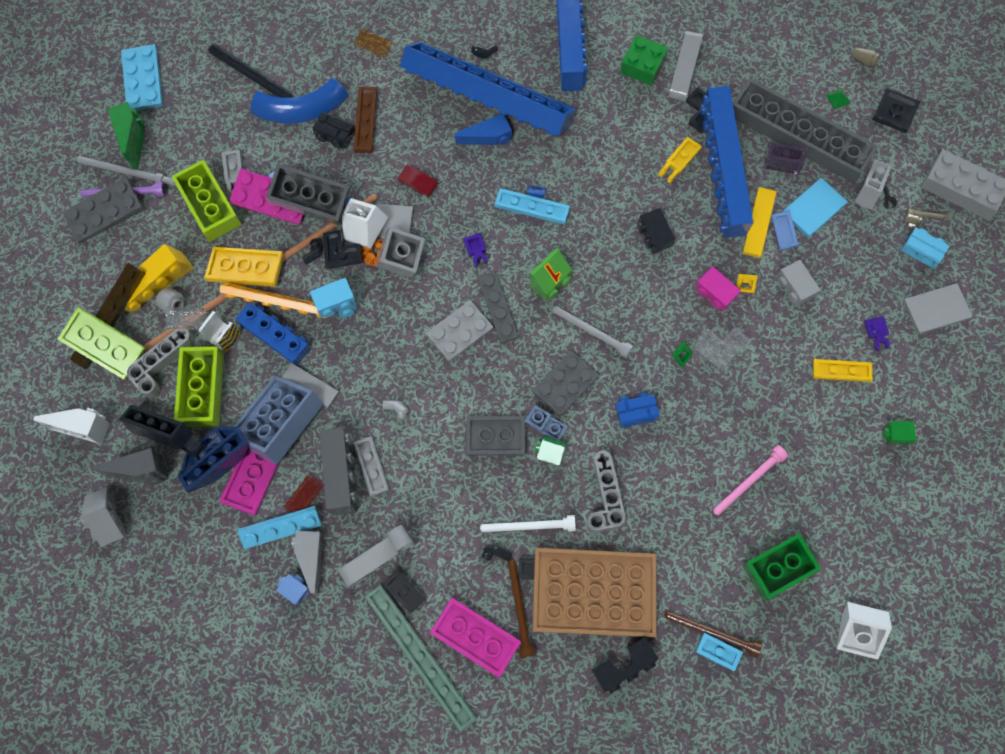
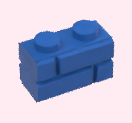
(636, 410)

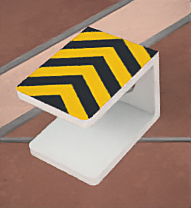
(214, 326)

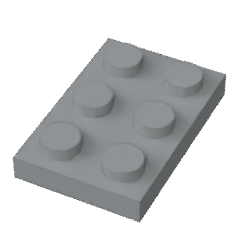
(459, 331)

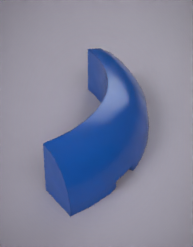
(299, 108)

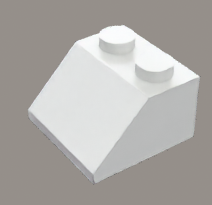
(863, 630)

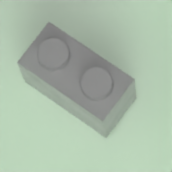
(798, 283)

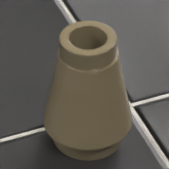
(866, 56)

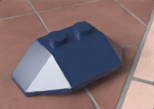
(221, 452)

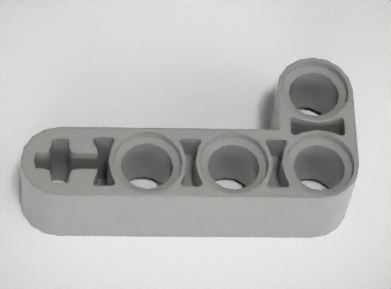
(685, 66)
(163, 359)
(606, 490)
(376, 557)

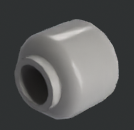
(169, 297)

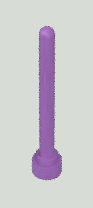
(155, 189)

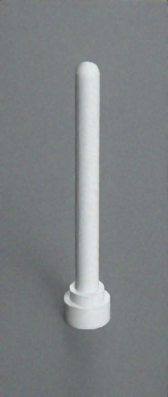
(567, 524)

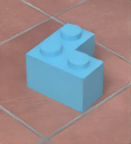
(334, 298)

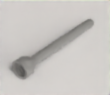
(623, 348)

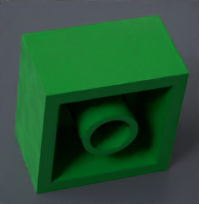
(644, 60)

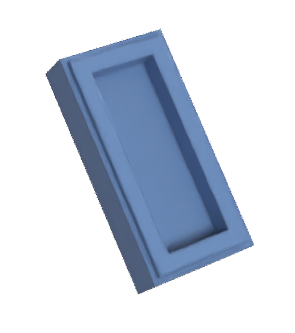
(784, 230)

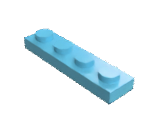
(532, 206)
(279, 527)

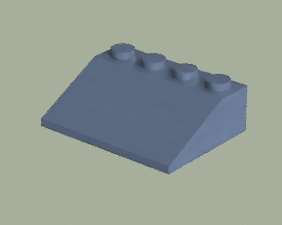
(278, 418)

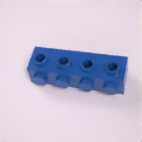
(273, 334)

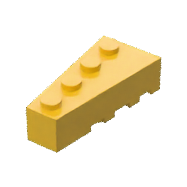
(160, 271)

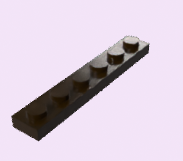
(114, 304)

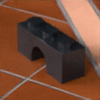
(641, 658)

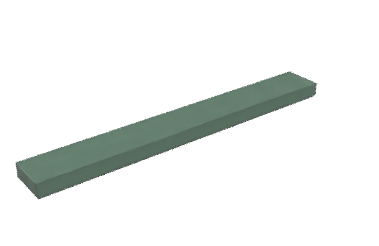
(420, 658)

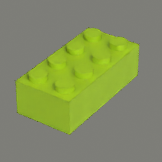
(206, 200)
(199, 386)

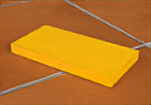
(244, 266)

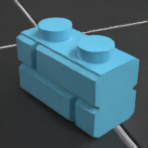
(925, 247)

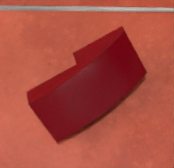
(417, 180)

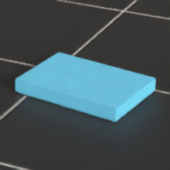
(815, 207)

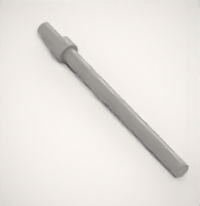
(158, 177)

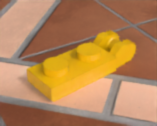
(680, 158)

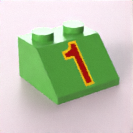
(550, 275)

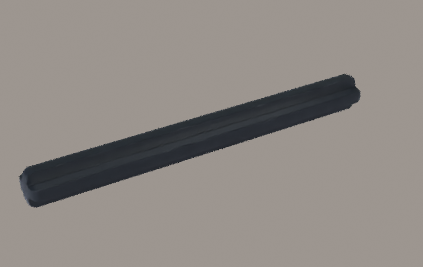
(249, 72)

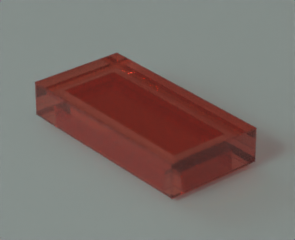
(303, 495)

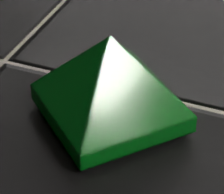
(838, 98)
(682, 348)

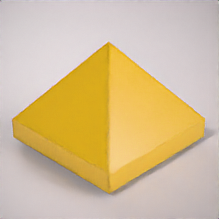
(744, 278)

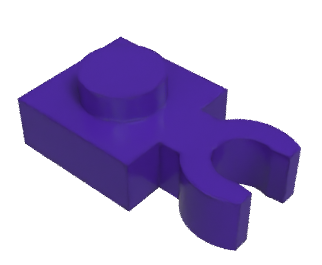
(475, 247)
(877, 329)

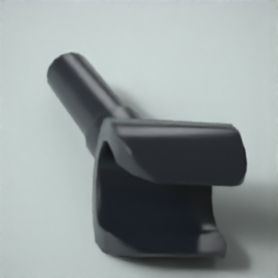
(888, 198)

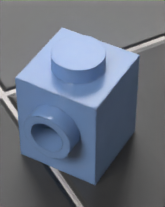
(293, 588)

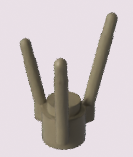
(915, 216)

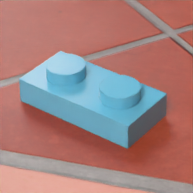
(718, 652)

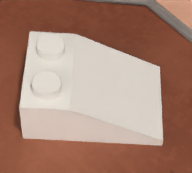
(77, 423)

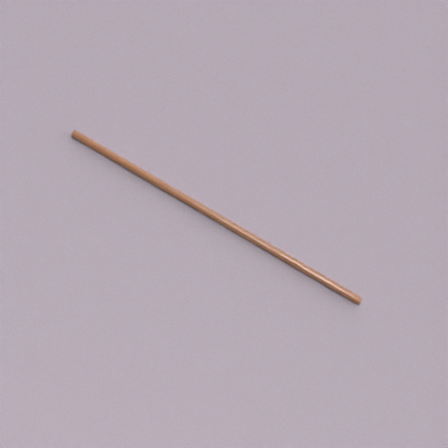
(289, 253)

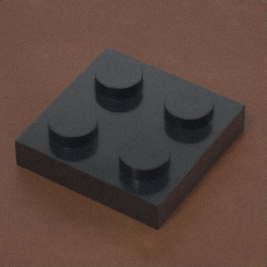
(896, 110)

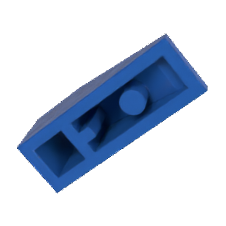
(489, 132)

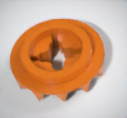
(369, 258)

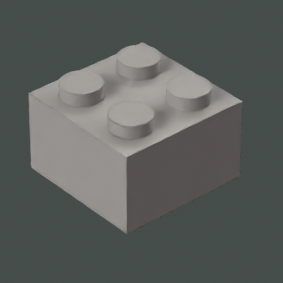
(400, 252)

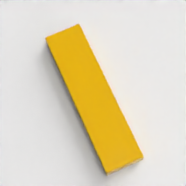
(761, 217)

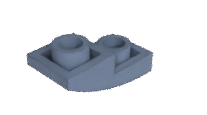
(545, 424)

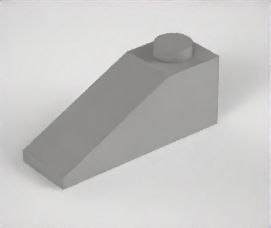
(873, 184)
(308, 551)

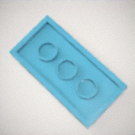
(142, 77)

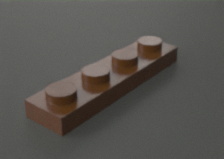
(365, 120)

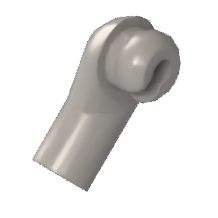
(397, 406)

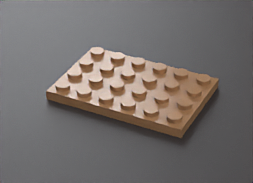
(594, 592)

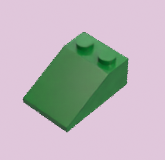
(129, 131)

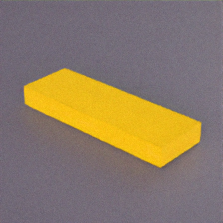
(842, 370)

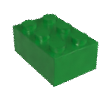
(781, 567)

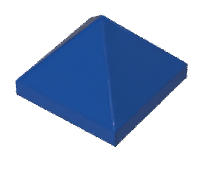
(536, 191)

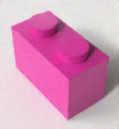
(717, 289)

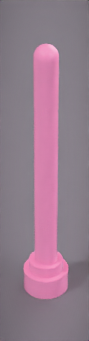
(778, 455)

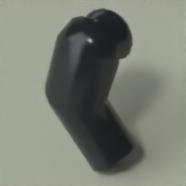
(483, 52)
(315, 251)
(498, 551)

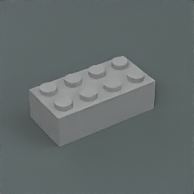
(965, 184)

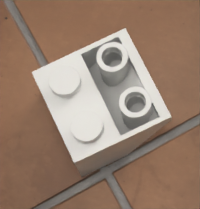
(362, 222)

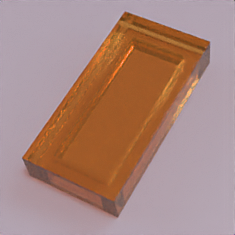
(373, 43)

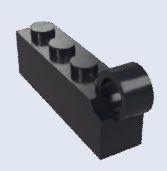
(161, 430)

